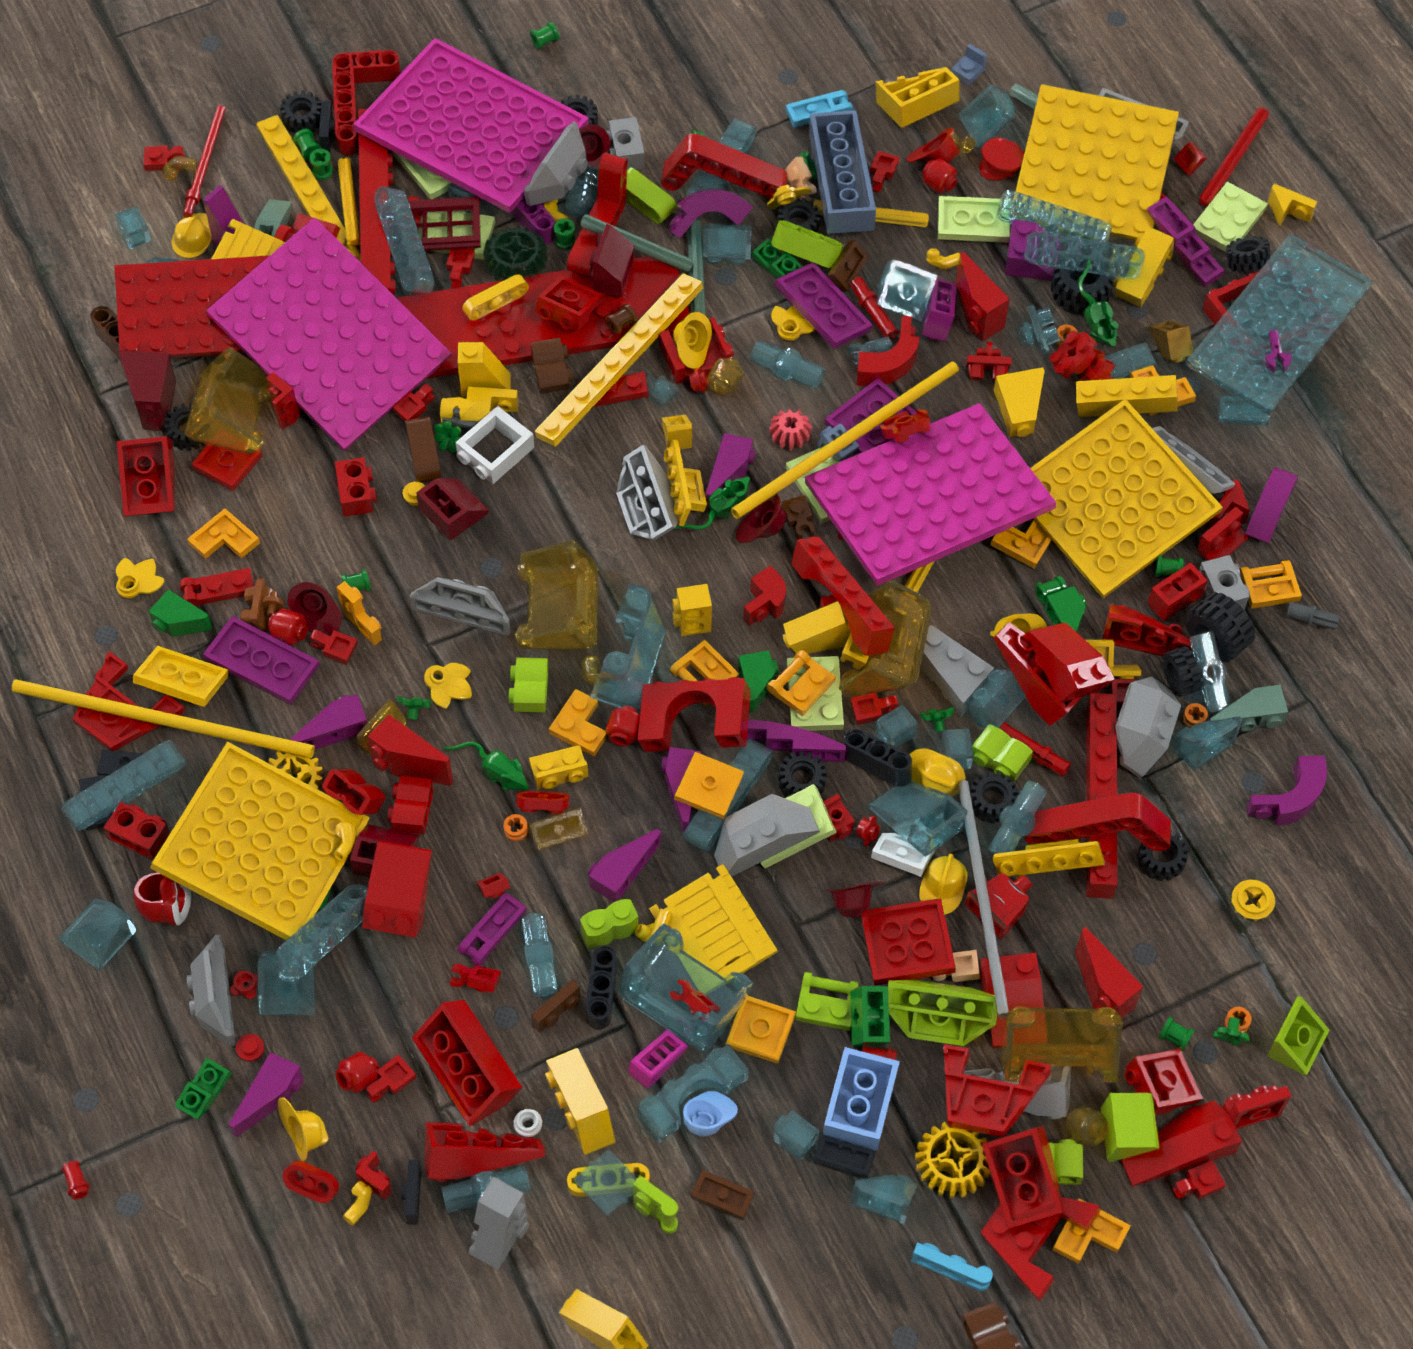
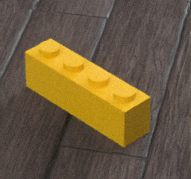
(1143, 394)

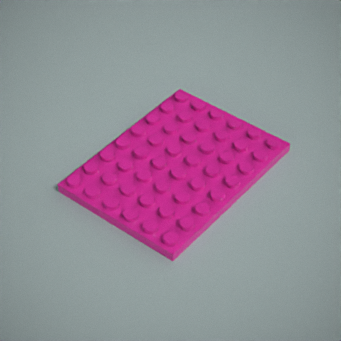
(468, 123)
(329, 333)
(929, 494)

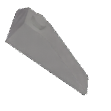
(1050, 1100)

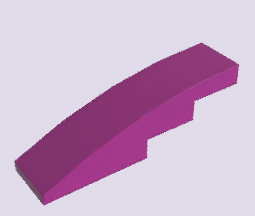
(1187, 243)
(791, 738)

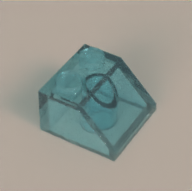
(727, 242)

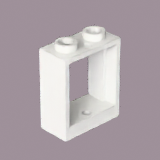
(510, 428)

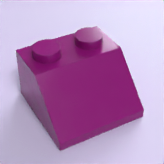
(1016, 262)

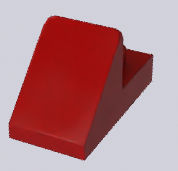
(1232, 498)

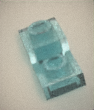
(1131, 360)

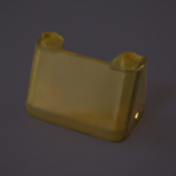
(229, 404)
(560, 598)
(901, 664)
(1062, 1039)

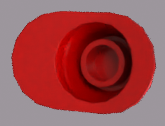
(940, 147)

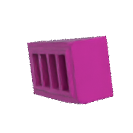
(648, 1073)

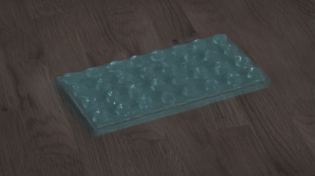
(1299, 296)

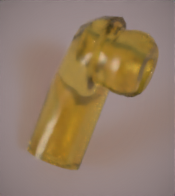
(966, 145)
(174, 166)
(590, 669)

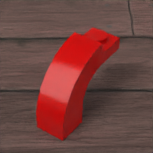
(892, 364)

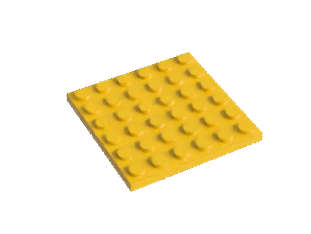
(1098, 157)
(1119, 498)
(257, 843)

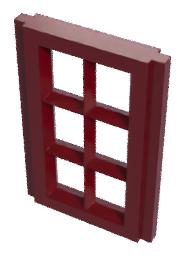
(448, 205)

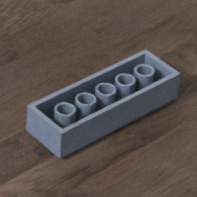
(842, 172)

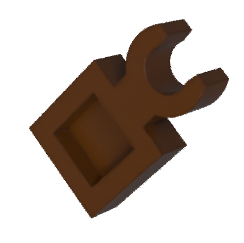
(799, 515)

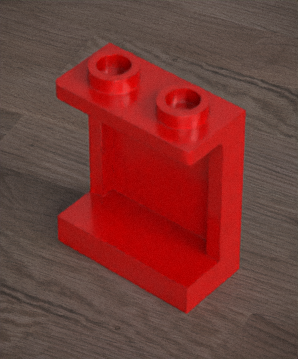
(716, 350)

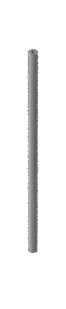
(983, 899)

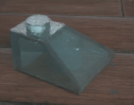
(987, 114)
(905, 289)
(1206, 740)
(98, 932)
(283, 996)
(885, 1196)

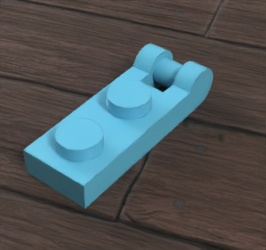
(800, 111)
(952, 1267)

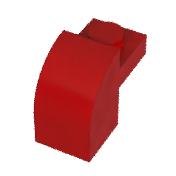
(769, 596)

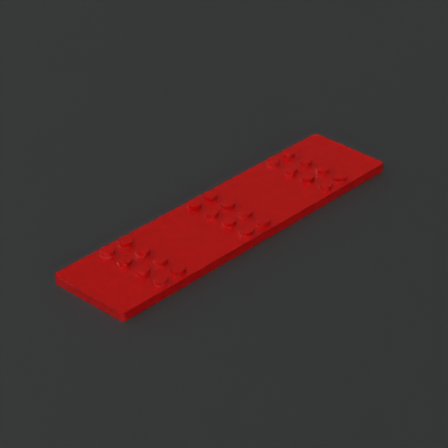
(516, 325)

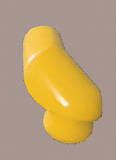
(552, 208)
(936, 260)
(348, 835)
(645, 932)
(360, 1205)

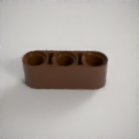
(106, 327)
(423, 449)

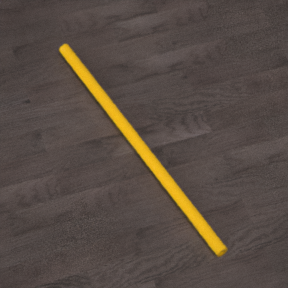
(844, 440)
(163, 718)

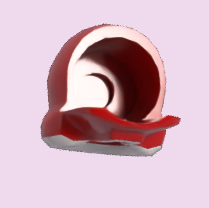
(162, 899)

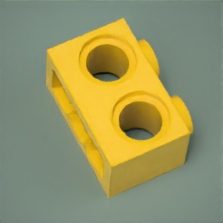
(692, 610)

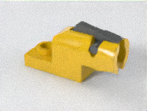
(478, 404)

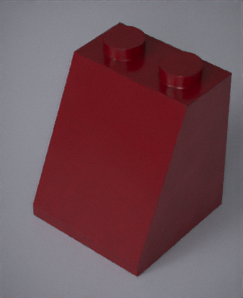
(151, 385)

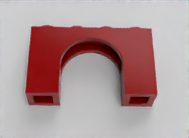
(664, 701)

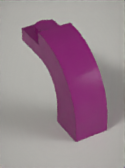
(708, 200)
(1271, 504)
(1289, 807)

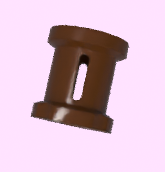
(621, 319)

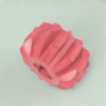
(790, 429)

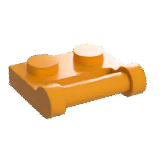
(1271, 590)
(705, 662)
(807, 688)

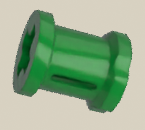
(544, 35)
(305, 141)
(319, 166)
(564, 232)
(1167, 566)
(358, 580)
(1049, 588)
(1176, 1033)

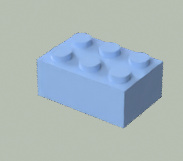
(861, 1098)

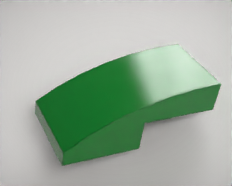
(775, 260)
(204, 1089)

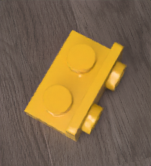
(558, 767)

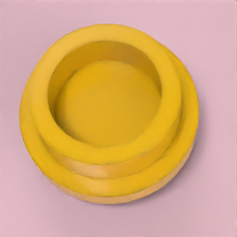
(409, 492)

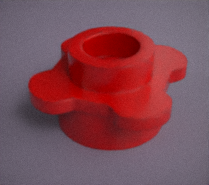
(868, 830)
(245, 977)

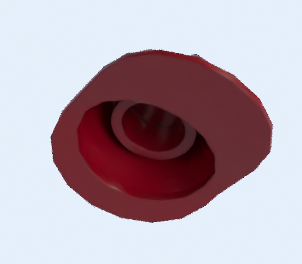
(595, 142)
(762, 521)
(316, 606)
(854, 899)

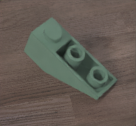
(273, 216)
(1258, 708)

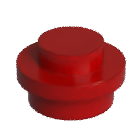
(699, 380)
(250, 1048)

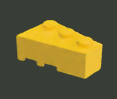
(917, 96)
(1157, 249)

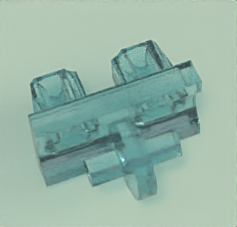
(1039, 318)

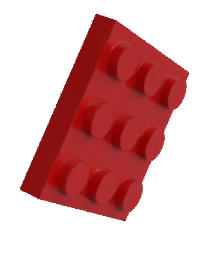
(908, 941)

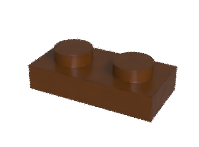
(847, 265)
(550, 1011)
(722, 1195)

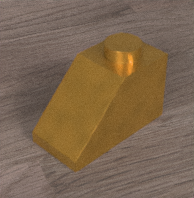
(1172, 340)

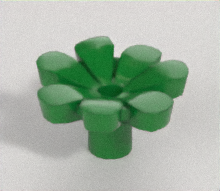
(810, 163)
(447, 435)
(414, 705)
(937, 717)
(1231, 1033)

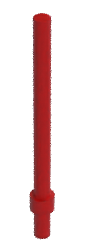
(193, 195)

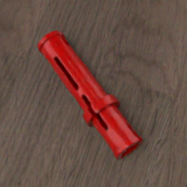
(869, 301)
(1040, 753)

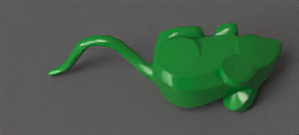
(1099, 316)
(723, 500)
(498, 767)

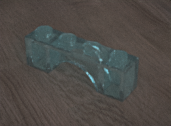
(719, 1072)

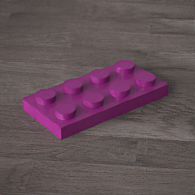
(823, 305)
(261, 660)

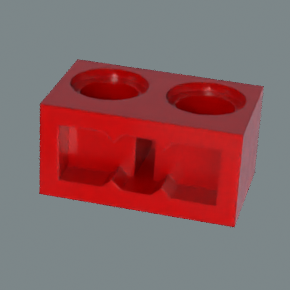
(352, 487)
(1177, 592)
(133, 835)

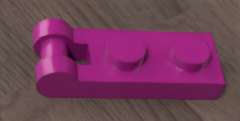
(492, 928)

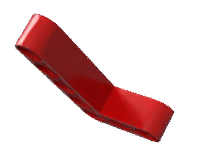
(347, 72)
(723, 162)
(607, 208)
(1101, 817)

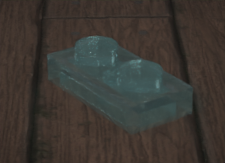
(1238, 411)

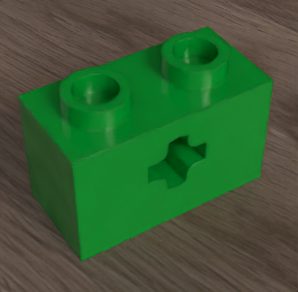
(870, 1016)

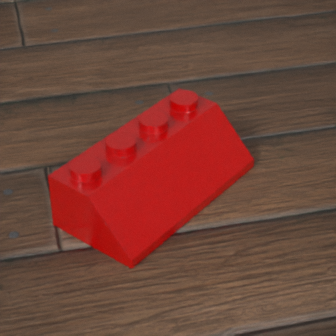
(466, 1061)

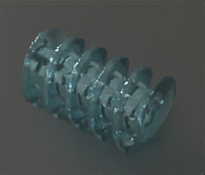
(583, 194)

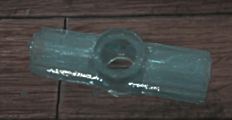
(787, 364)
(1213, 689)
(1018, 819)
(539, 955)
(468, 1192)

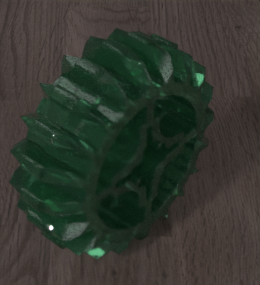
(502, 249)

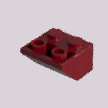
(611, 262)
(450, 506)
(366, 844)

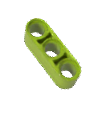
(648, 197)
(806, 244)

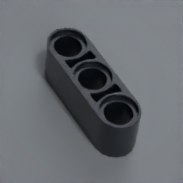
(878, 757)
(603, 999)

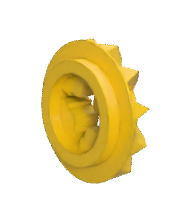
(1253, 889)

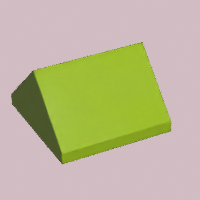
(1299, 1038)
(1130, 1125)

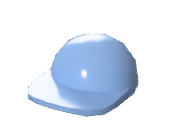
(708, 1113)

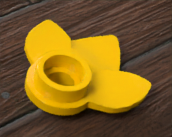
(786, 195)
(790, 320)
(139, 576)
(450, 686)

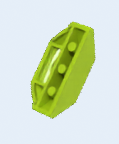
(941, 1011)

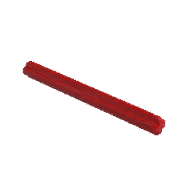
(1233, 156)

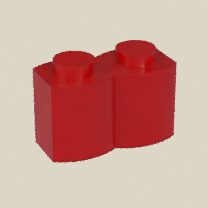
(354, 792)
(411, 804)

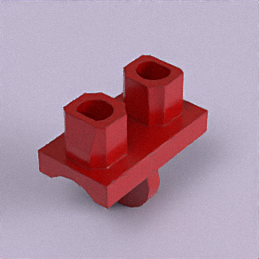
(989, 361)
(1099, 368)

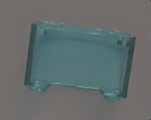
(624, 674)
(655, 973)

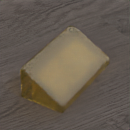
(388, 708)
(557, 828)

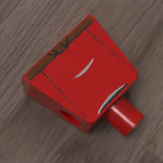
(1006, 901)

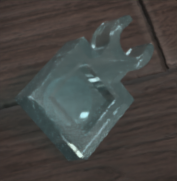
(660, 390)

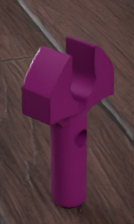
(1284, 358)

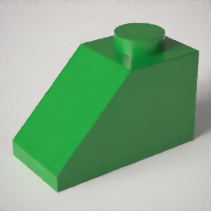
(1066, 607)
(178, 616)
(758, 671)

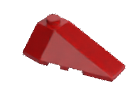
(1141, 633)
(1186, 1142)
(461, 1153)

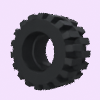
(1067, 293)
(1227, 620)

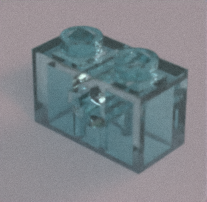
(995, 699)

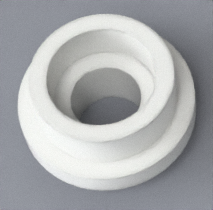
(524, 1115)

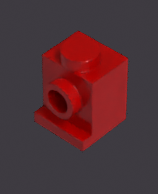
(845, 823)

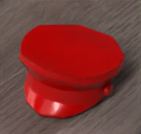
(1000, 159)

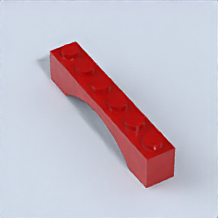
(867, 623)

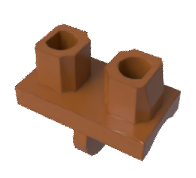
(264, 604)

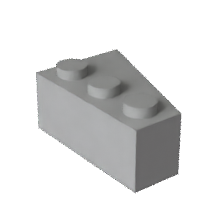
(953, 668)
(500, 1221)

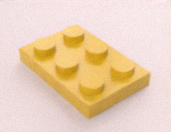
(180, 676)

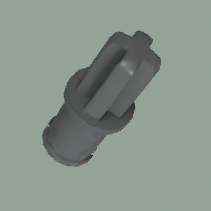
(1313, 615)

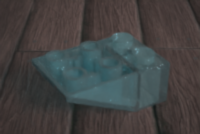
(920, 815)

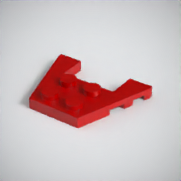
(111, 729)
(986, 1103)
(1021, 1243)

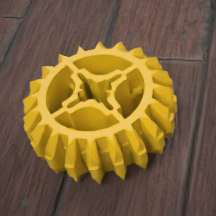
(931, 1167)

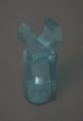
(875, 346)

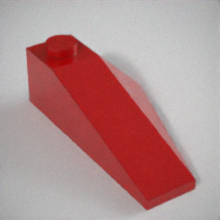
(1030, 674)

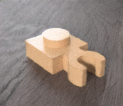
(799, 176)
(966, 967)

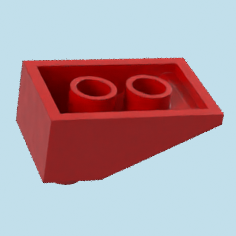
(981, 299)
(147, 475)
(1069, 662)
(407, 754)
(397, 889)
(1105, 977)
(1021, 985)
(1024, 1176)

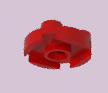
(1073, 354)
(903, 425)

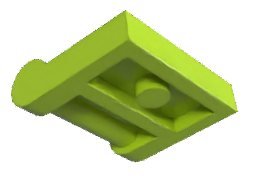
(823, 1009)
(654, 1202)

